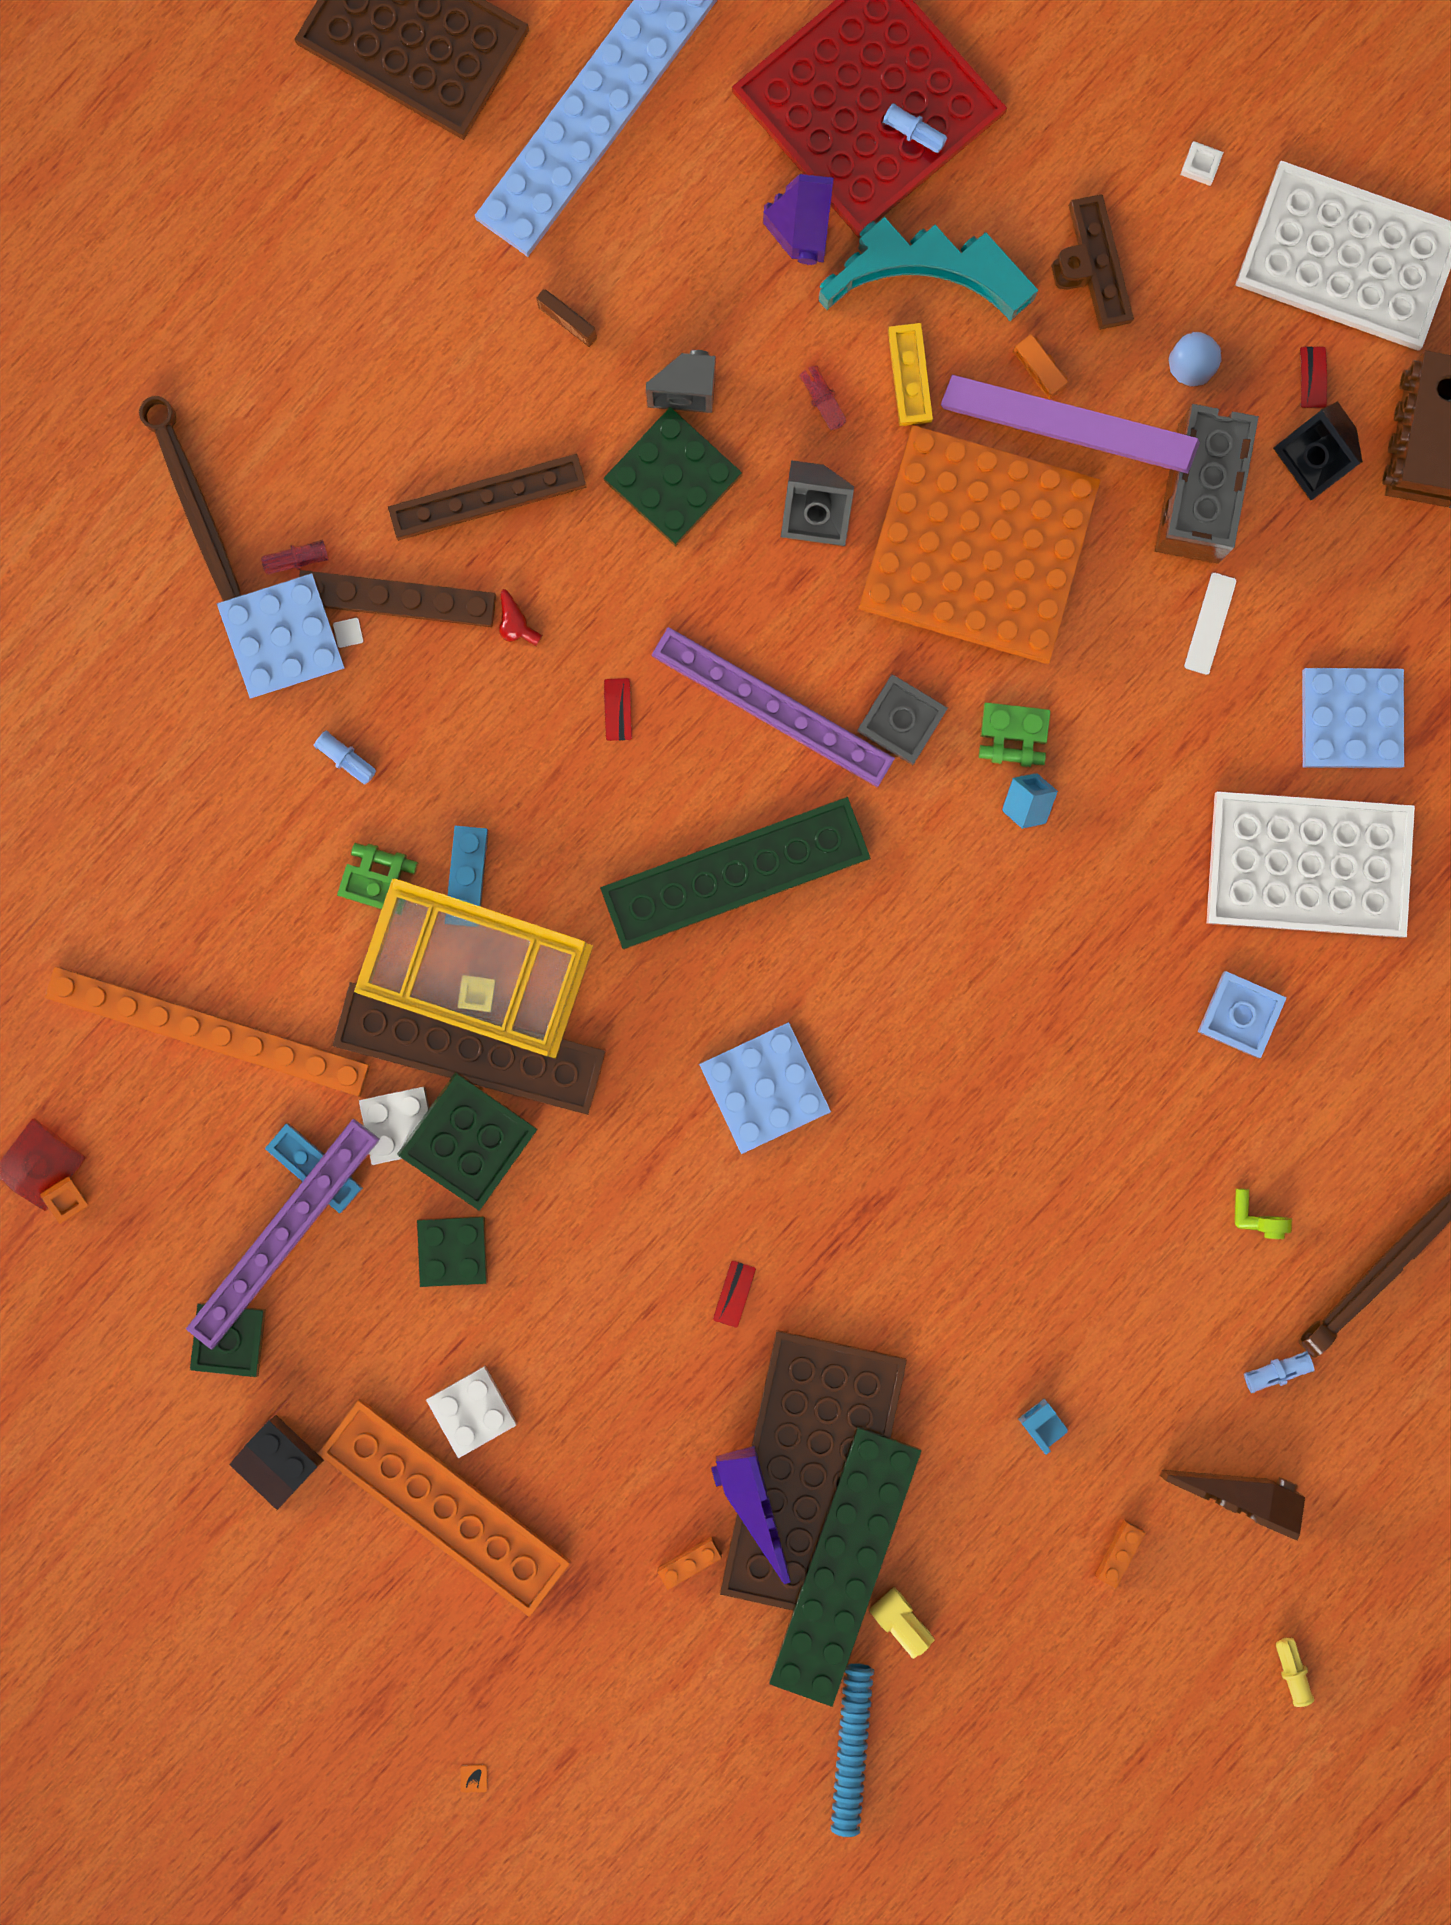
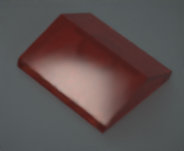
(38, 1162)

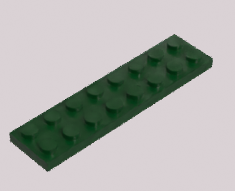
(735, 873)
(844, 1566)

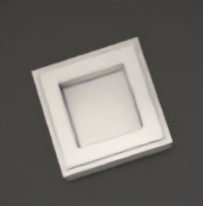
(1201, 163)

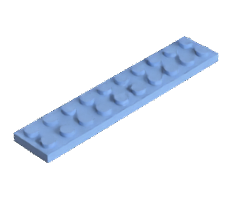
(588, 119)

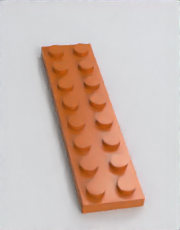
(444, 1507)

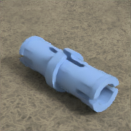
(1279, 1372)

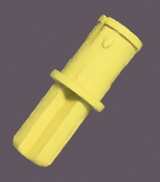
(1294, 1672)

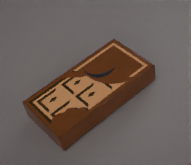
(566, 317)

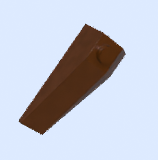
(1263, 1500)

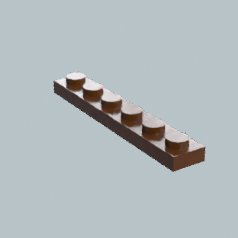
(487, 497)
(405, 599)

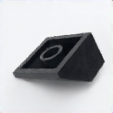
(1321, 450)

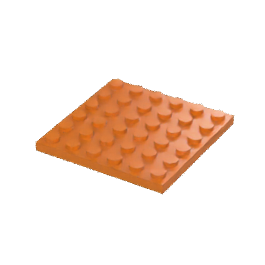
(980, 544)

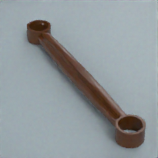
(192, 500)
(1378, 1277)

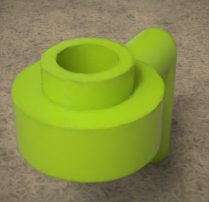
(1272, 1226)

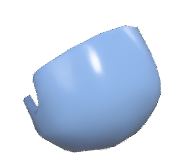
(1195, 359)

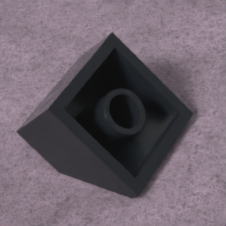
(276, 1462)

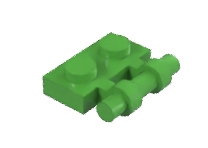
(1014, 724)
(367, 886)

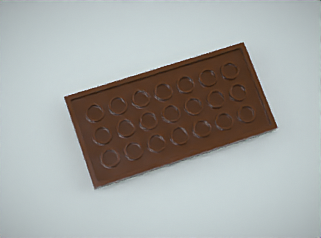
(802, 1438)

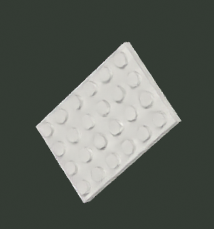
(1348, 256)
(1310, 864)

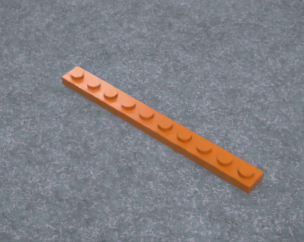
(207, 1031)

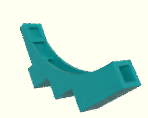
(979, 267)

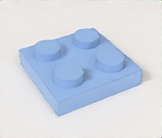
(1242, 1014)

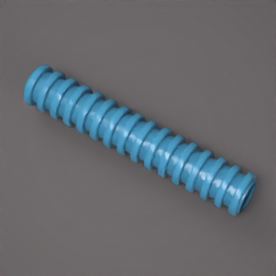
(852, 1750)

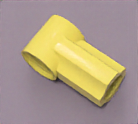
(896, 1616)

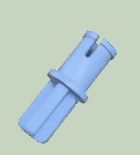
(914, 128)
(345, 757)

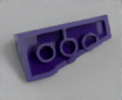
(801, 217)
(746, 1491)

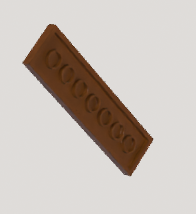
(443, 1049)

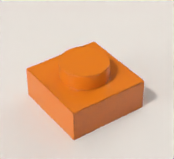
(64, 1200)

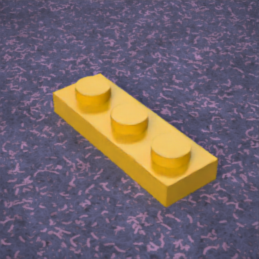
(910, 374)

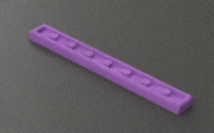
(1071, 424)
(772, 707)
(282, 1234)

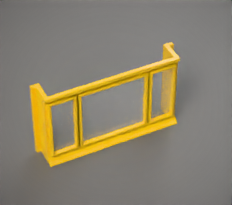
(473, 968)

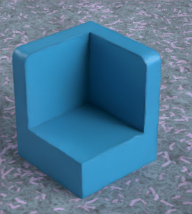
(1029, 800)
(1043, 1425)

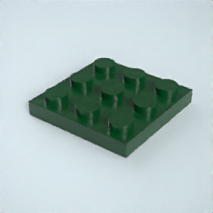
(672, 476)
(467, 1141)

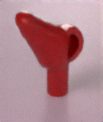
(514, 622)

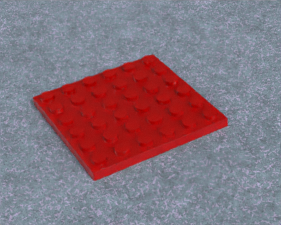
(835, 81)

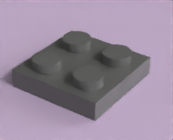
(902, 719)

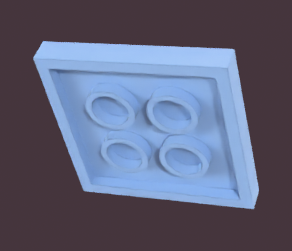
(280, 635)
(1353, 718)
(765, 1088)

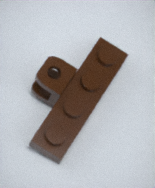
(1094, 263)

